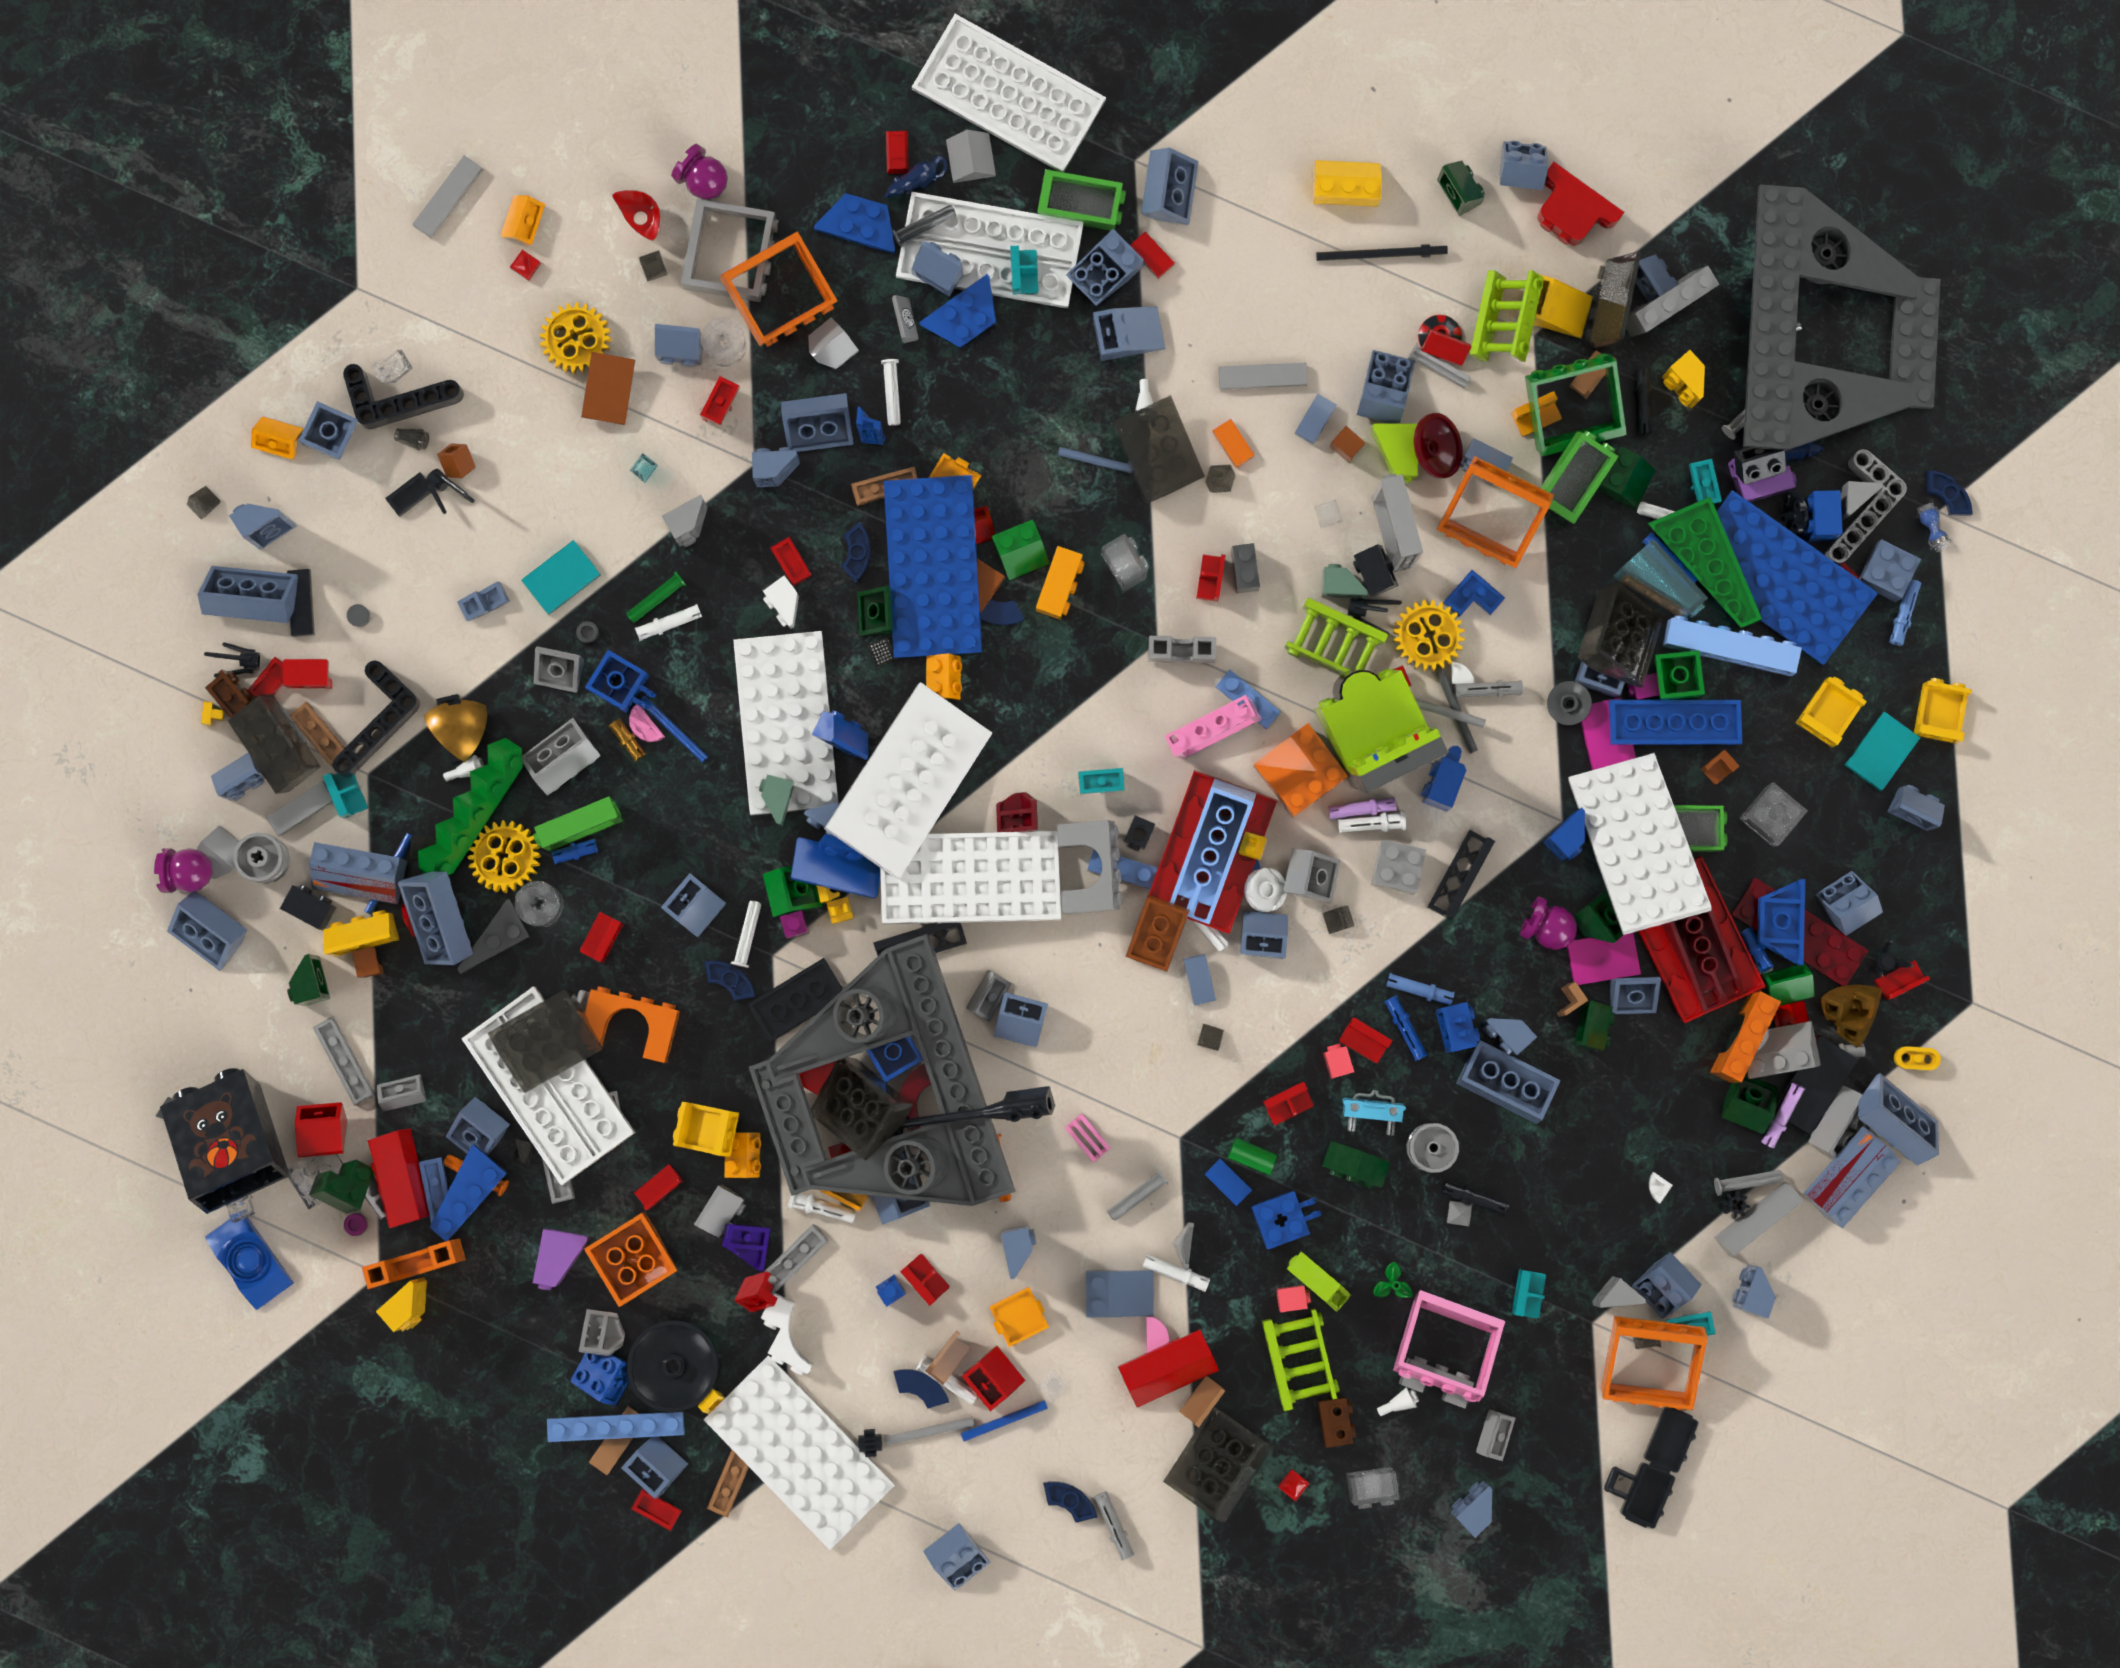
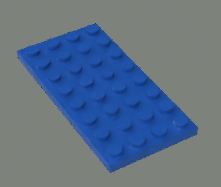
(933, 566)
(1792, 582)

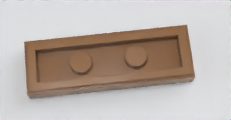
(873, 488)
(317, 732)
(611, 1449)
(728, 1485)

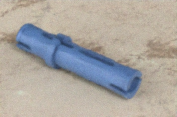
(1904, 615)
(1420, 989)

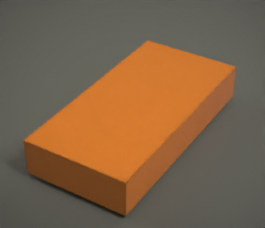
(1233, 443)

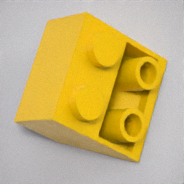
(1686, 379)

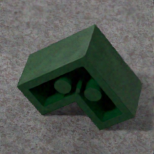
(1356, 1165)
(343, 1190)

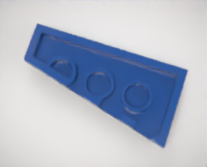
(469, 1189)

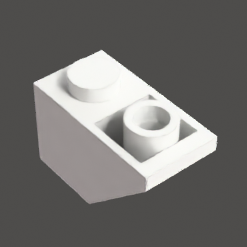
(784, 599)

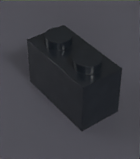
(1375, 570)
(308, 907)

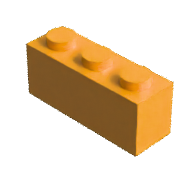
(1060, 583)

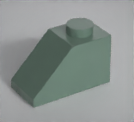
(1341, 583)
(777, 796)

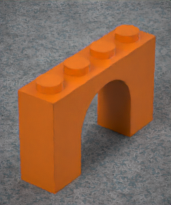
(1758, 1014)
(661, 1019)
(413, 1263)

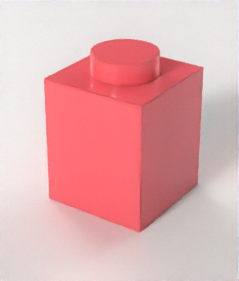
(1338, 1061)
(1293, 1298)

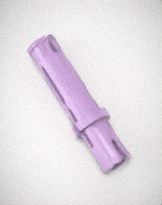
(1362, 808)
(1782, 1116)

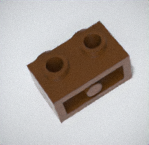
(1336, 1421)

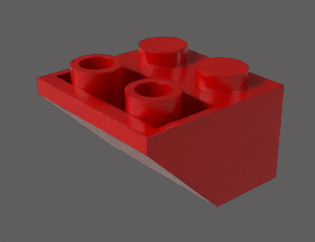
(320, 1129)
(993, 1378)

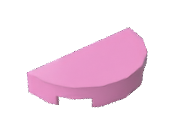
(643, 726)
(1155, 1333)

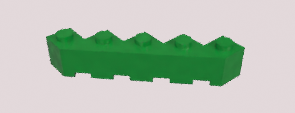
(472, 808)

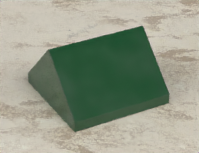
(875, 612)

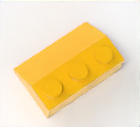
(1347, 183)
(359, 933)
(406, 1306)

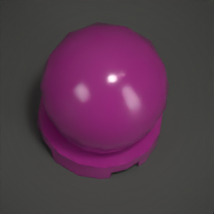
(703, 174)
(185, 870)
(1551, 926)

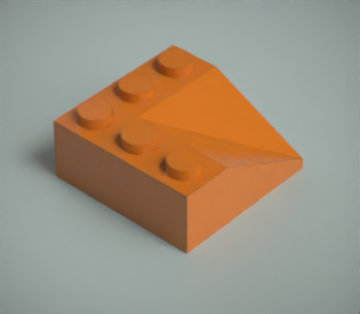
(1300, 770)
(631, 1259)

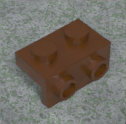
(229, 693)

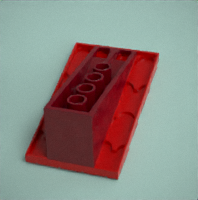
(1703, 957)

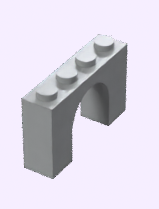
(1658, 310)
(1105, 892)

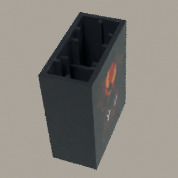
(224, 1140)

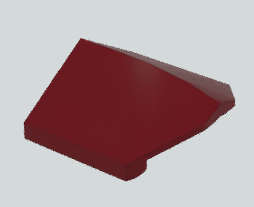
(1017, 813)

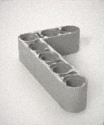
(1870, 511)

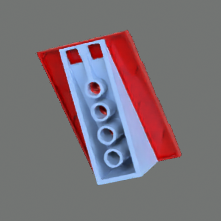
(1205, 846)

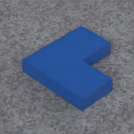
(1473, 589)

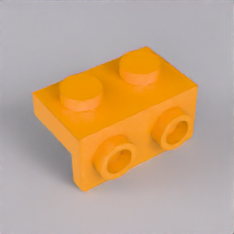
(944, 675)
(744, 1156)

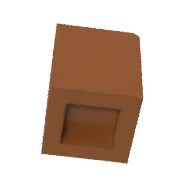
(1347, 444)
(456, 460)
(1719, 767)
(366, 963)

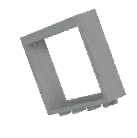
(763, 269)
(1397, 522)

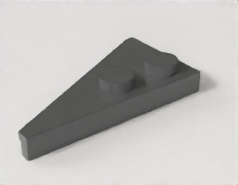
(501, 934)

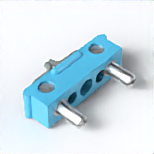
(1373, 1110)

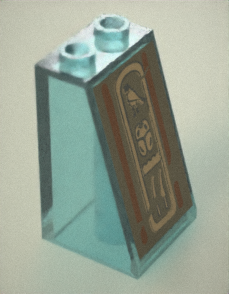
(1662, 581)

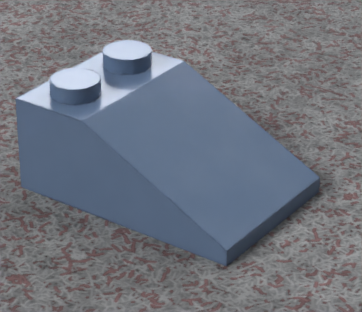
(1119, 1293)

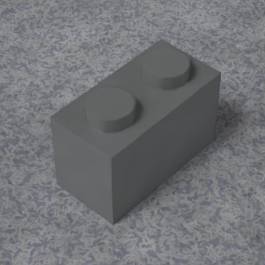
(1245, 568)

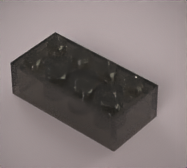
(274, 744)

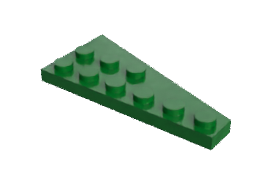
(1704, 548)

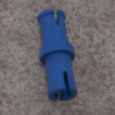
(574, 851)
(1756, 950)

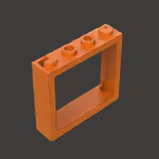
(796, 241)
(1510, 483)
(1657, 1331)

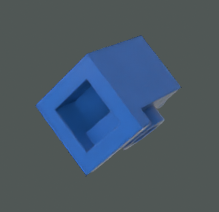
(890, 1290)

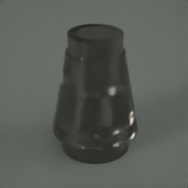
(414, 438)

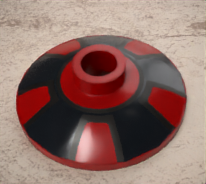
(1439, 323)

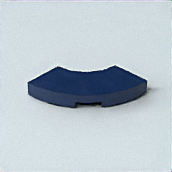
(1949, 492)
(858, 552)
(1002, 613)
(731, 978)
(921, 1385)
(1071, 1499)

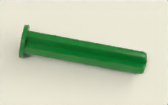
(655, 598)

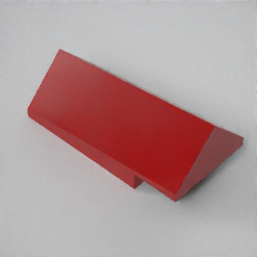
(398, 1177)
(1168, 1368)

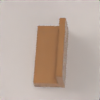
(1586, 382)
(1575, 997)
(948, 1359)
(1202, 1401)

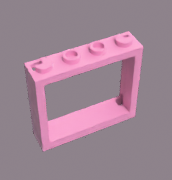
(1213, 727)
(1461, 1314)

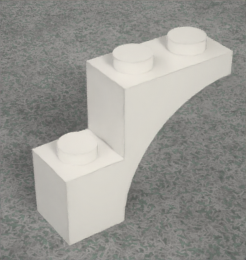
(783, 1346)

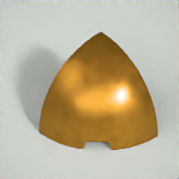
(458, 726)
(1852, 1010)

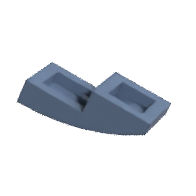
(1315, 419)
(483, 602)
(1199, 979)

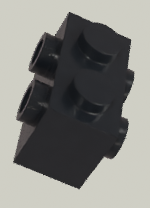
(1758, 464)

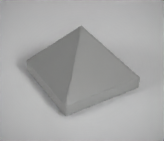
(1459, 1213)

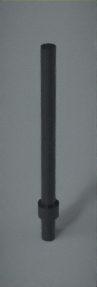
(1424, 251)

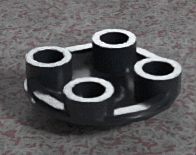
(1794, 512)

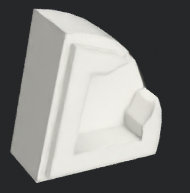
(1460, 674)
(1658, 1187)

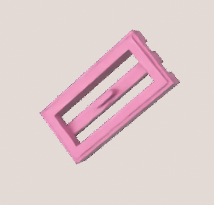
(1085, 1135)

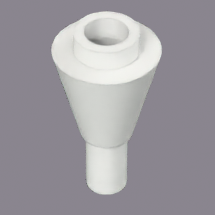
(1144, 396)
(464, 769)
(1404, 1400)

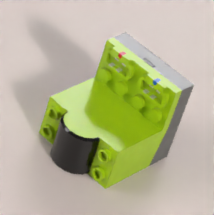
(1377, 728)

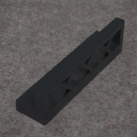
(1468, 879)
(932, 930)

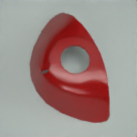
(635, 201)

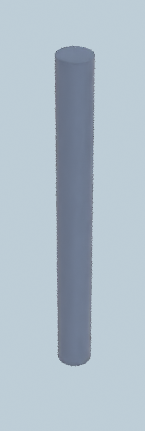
(1096, 460)

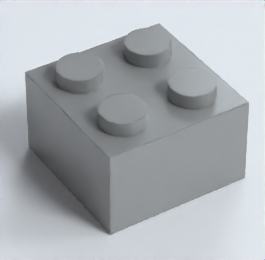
(1398, 867)

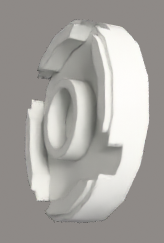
(1265, 889)

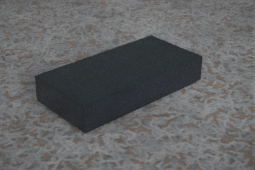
(408, 494)

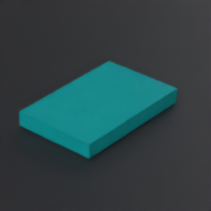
(561, 577)
(1882, 751)

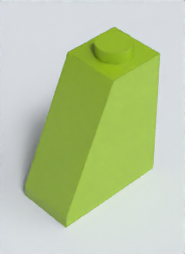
(1397, 448)
(1318, 1281)

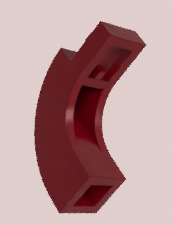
(912, 1088)

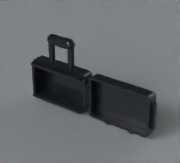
(1653, 1482)

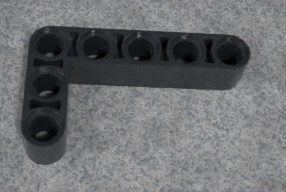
(398, 402)
(379, 722)

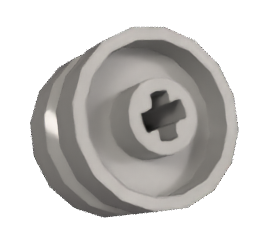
(248, 855)
(1420, 1141)

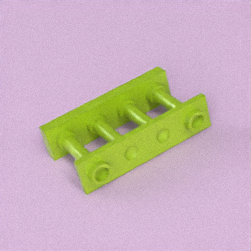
(1489, 311)
(1334, 618)
(1279, 1352)

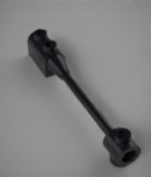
(1015, 1106)

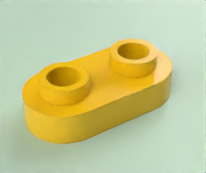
(1916, 1058)

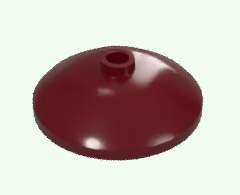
(1438, 445)

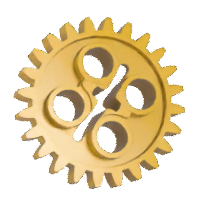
(566, 320)
(1448, 628)
(524, 859)

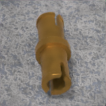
(627, 739)

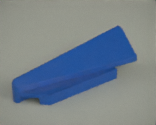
(869, 429)

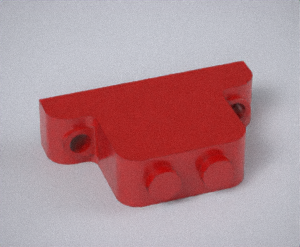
(1574, 207)

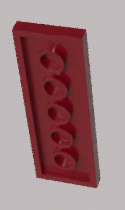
(1824, 946)

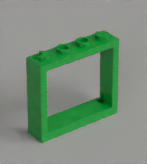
(1603, 431)

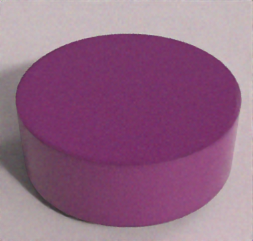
(355, 1224)

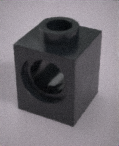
(1139, 823)

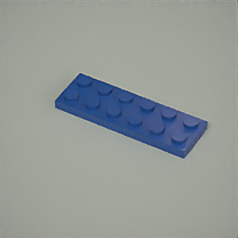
(1675, 722)

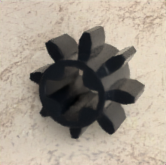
(1741, 1205)
(870, 1443)

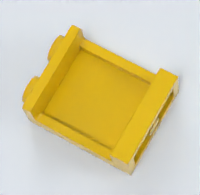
(1831, 711)
(1942, 711)
(705, 1129)

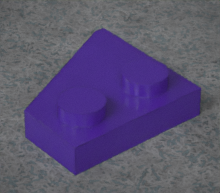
(747, 1243)

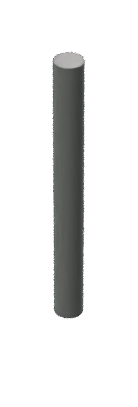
(1455, 706)

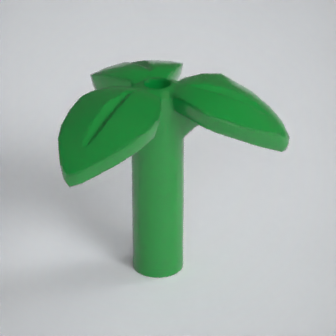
(1401, 1289)

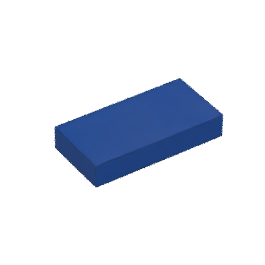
(1228, 1182)

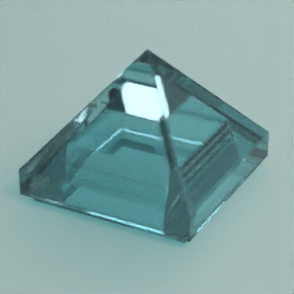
(643, 467)

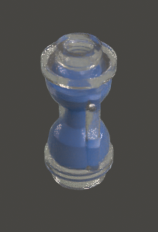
(1930, 517)

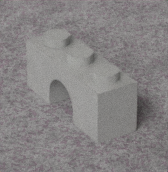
(1182, 650)
(1440, 1370)

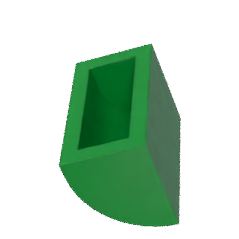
(1789, 984)
(1252, 1156)

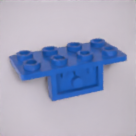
(834, 866)

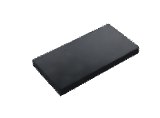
(795, 1000)
(1820, 1084)

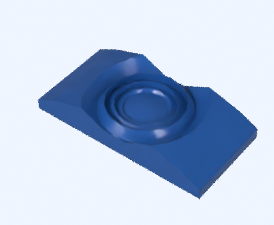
(249, 1261)

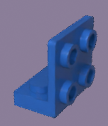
(602, 1377)

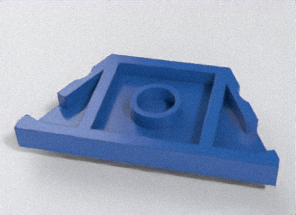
(859, 222)
(964, 315)
(1782, 921)

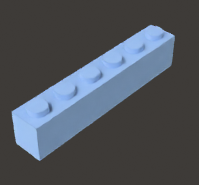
(1732, 646)

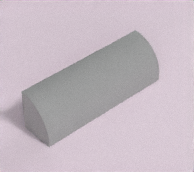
(1758, 1219)

